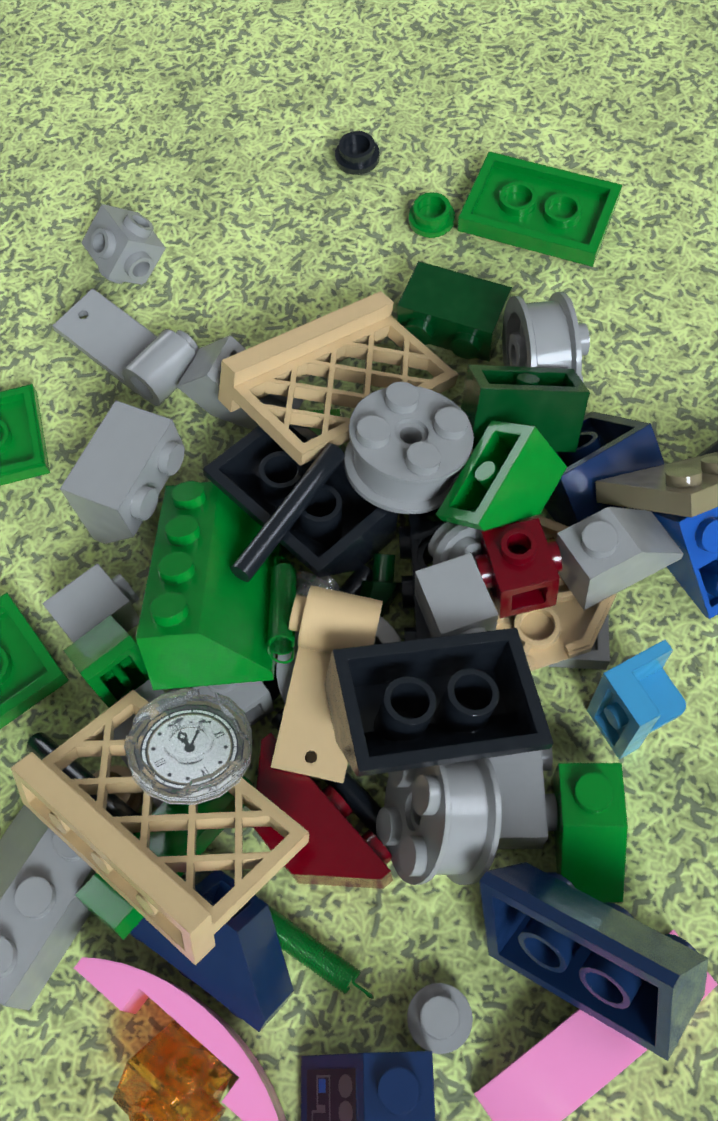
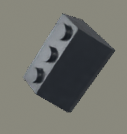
(337, 527)
(434, 702)

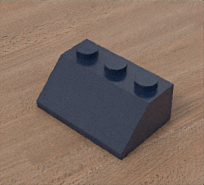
(593, 955)

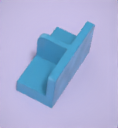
(636, 700)

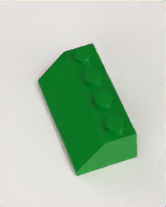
(195, 614)

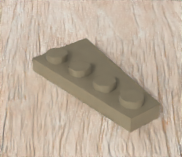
(672, 488)

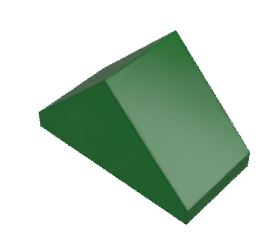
(108, 661)

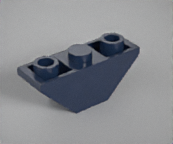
(245, 965)

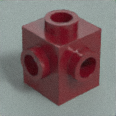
(520, 567)

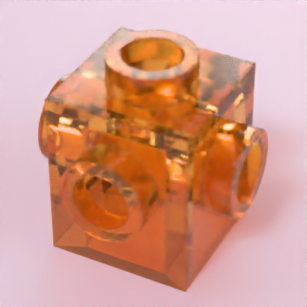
(173, 1080)

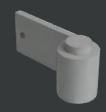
(126, 348)

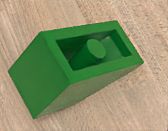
(504, 478)
(591, 828)

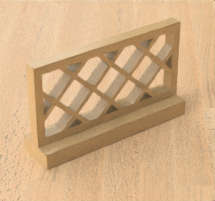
(314, 351)
(128, 863)

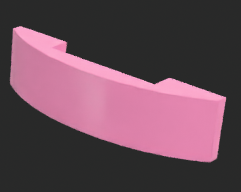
(129, 988)
(562, 1070)

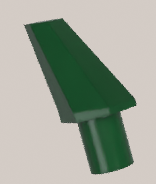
(382, 584)

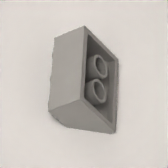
(36, 906)

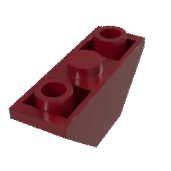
(335, 849)

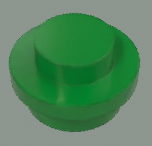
(431, 215)

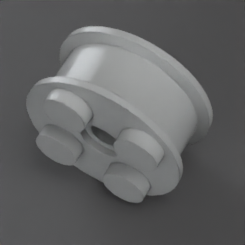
(544, 334)
(406, 448)
(442, 821)

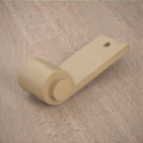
(306, 732)

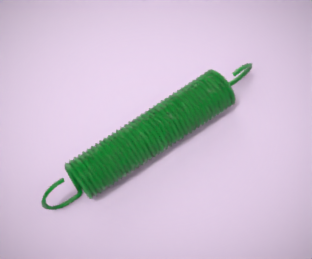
(282, 597)
(315, 955)

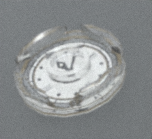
(188, 746)

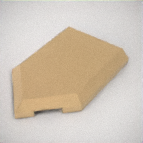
(558, 630)

